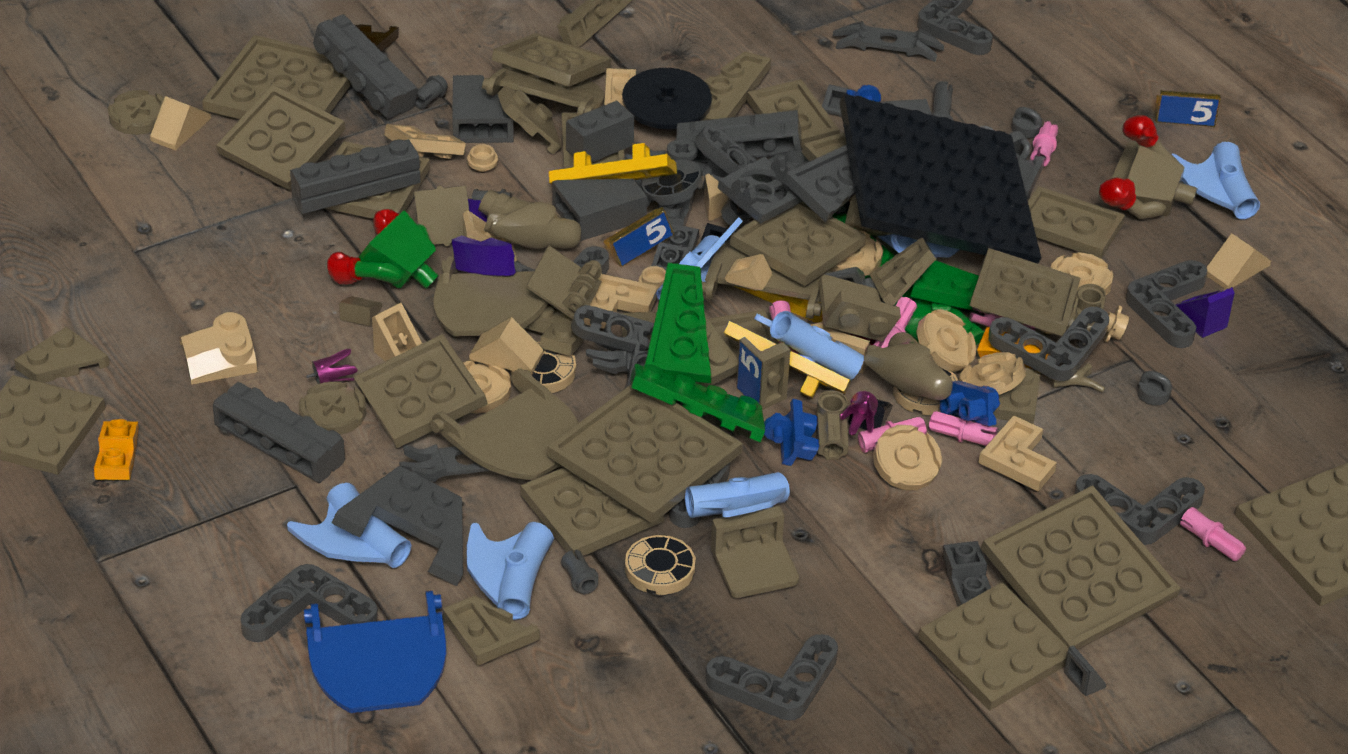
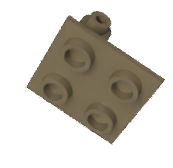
(565, 282)

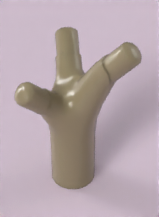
(1080, 378)

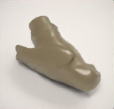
(528, 223)
(909, 367)

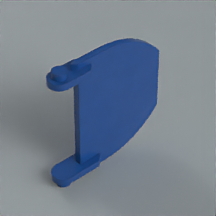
(378, 661)

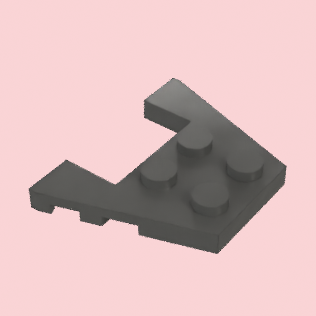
(417, 509)

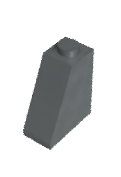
(478, 115)
(599, 204)

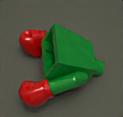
(392, 256)

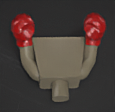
(1153, 178)

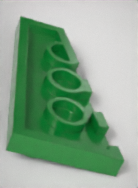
(945, 285)
(679, 328)
(700, 400)

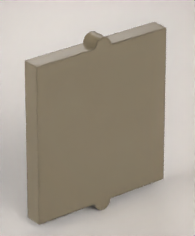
(442, 212)

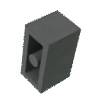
(600, 131)

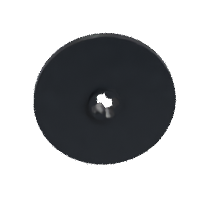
(666, 97)

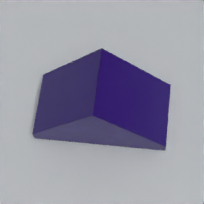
(1209, 310)

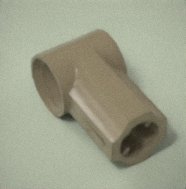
(830, 428)

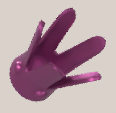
(325, 373)
(862, 407)

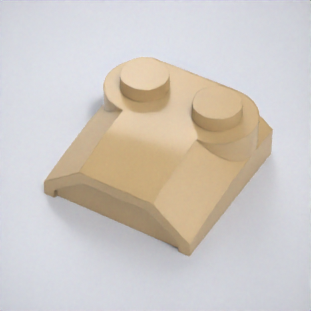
(220, 350)

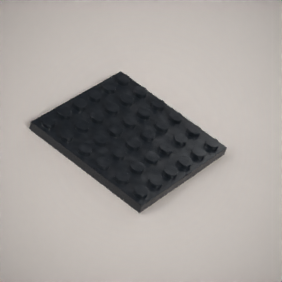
(937, 179)

